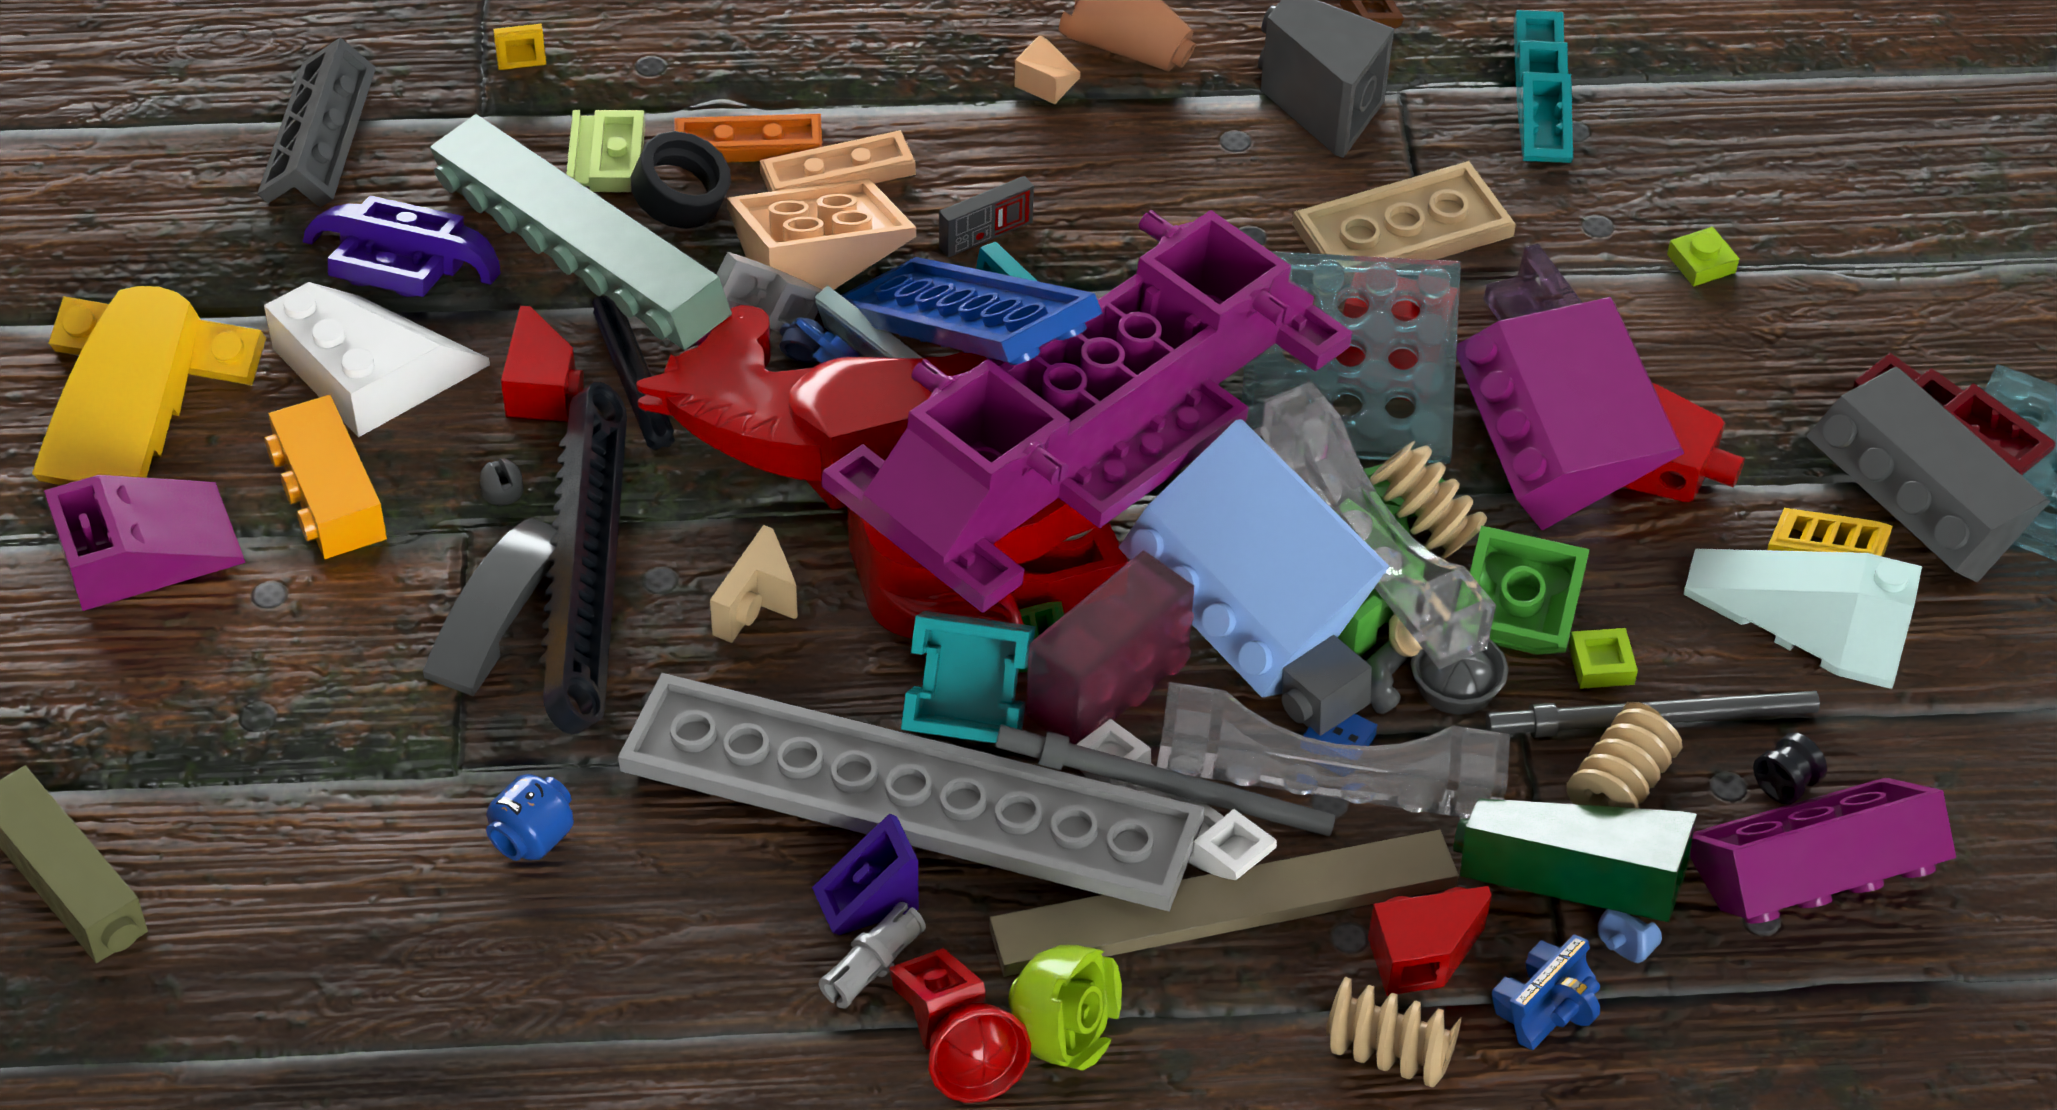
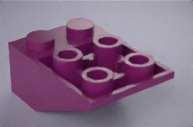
(139, 534)

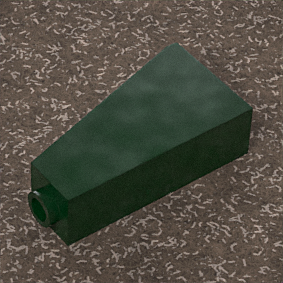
(1580, 852)

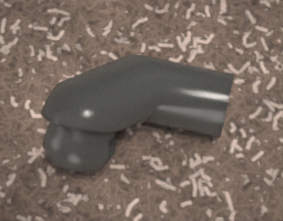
(1384, 664)

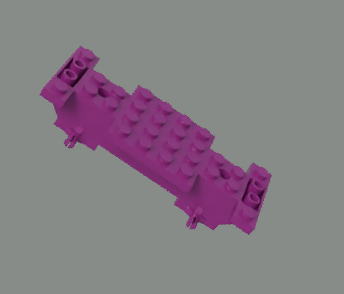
(1089, 414)

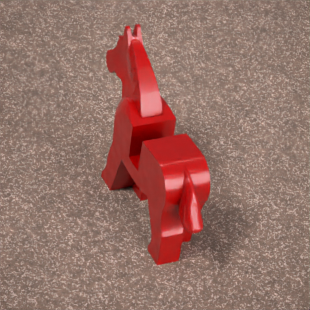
(817, 415)

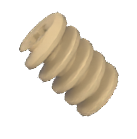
(1429, 499)
(1626, 759)
(1390, 1033)

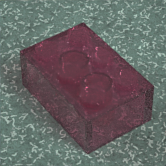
(1110, 649)

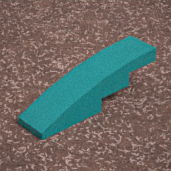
(1543, 86)

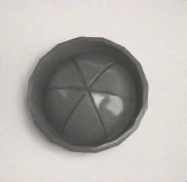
(1464, 684)

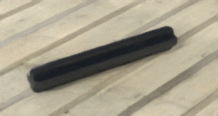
(631, 368)

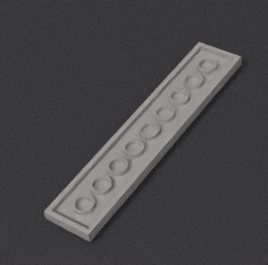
(942, 793)

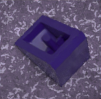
(870, 879)

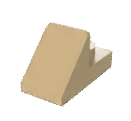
(755, 581)

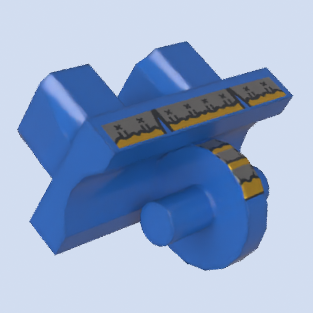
(1558, 992)

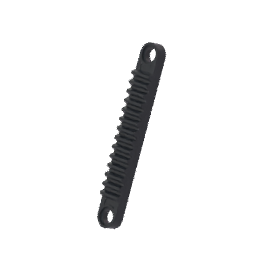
(584, 559)

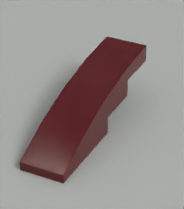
(1981, 413)

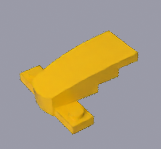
(132, 379)

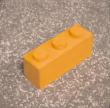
(325, 477)

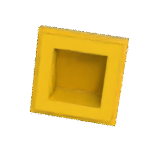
(519, 46)

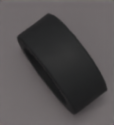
(692, 155)

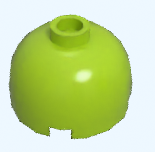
(1066, 1004)

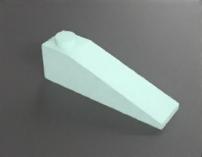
(1831, 604)

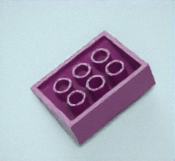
(1567, 406)

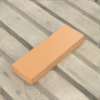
(872, 158)

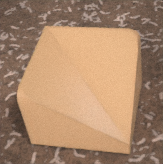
(1045, 71)

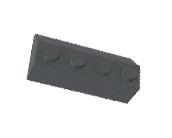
(1929, 471)

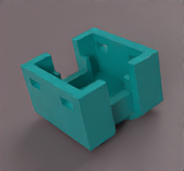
(967, 676)

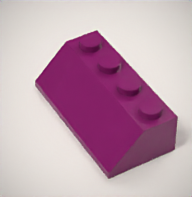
(1823, 848)

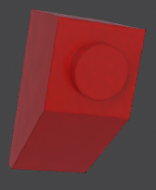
(539, 371)

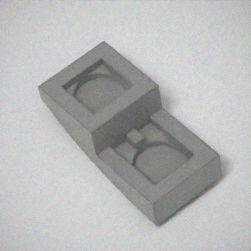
(767, 288)

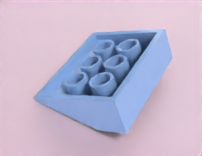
(1263, 556)

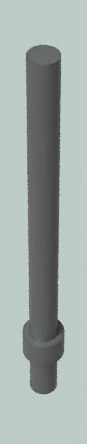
(1547, 719)
(1055, 751)

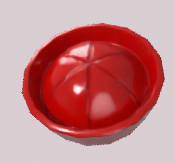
(978, 1052)

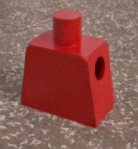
(1700, 438)

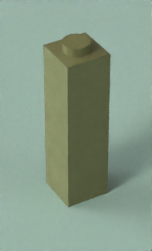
(66, 868)

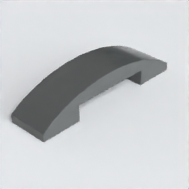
(488, 605)

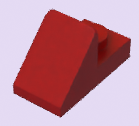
(935, 987)

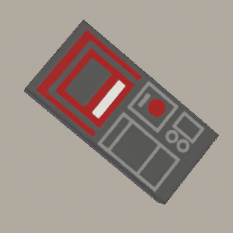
(986, 216)

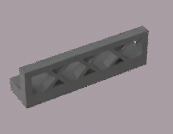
(319, 124)

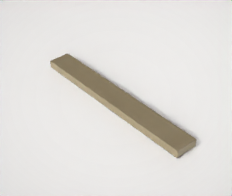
(1220, 905)

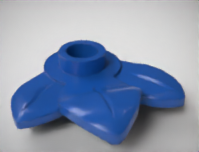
(831, 345)

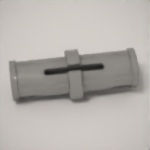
(872, 955)

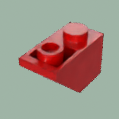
(1426, 937)

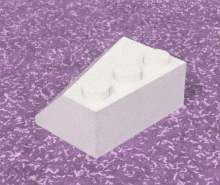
(364, 354)

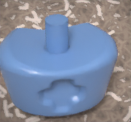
(1628, 935)

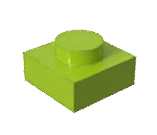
(1703, 256)
(1603, 658)

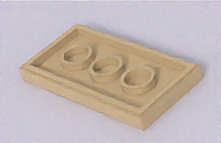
(1409, 218)

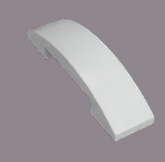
(1224, 845)

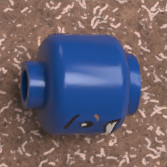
(529, 817)

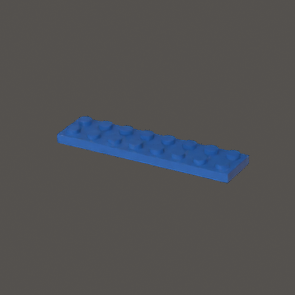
(973, 309)

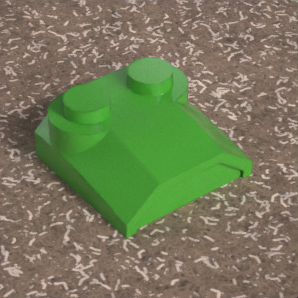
(1532, 586)

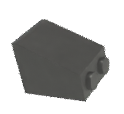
(1325, 68)

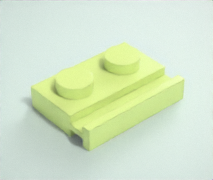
(605, 148)

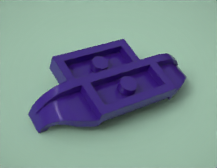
(401, 245)

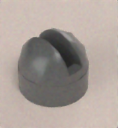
(491, 487)

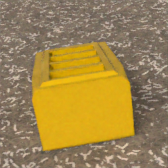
(1850, 533)

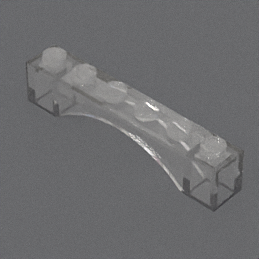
(1429, 595)
(1220, 739)

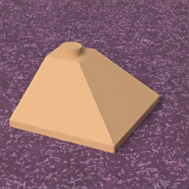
(820, 230)

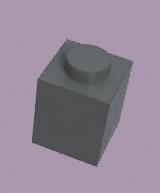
(1326, 685)

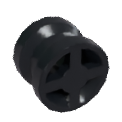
(1790, 768)

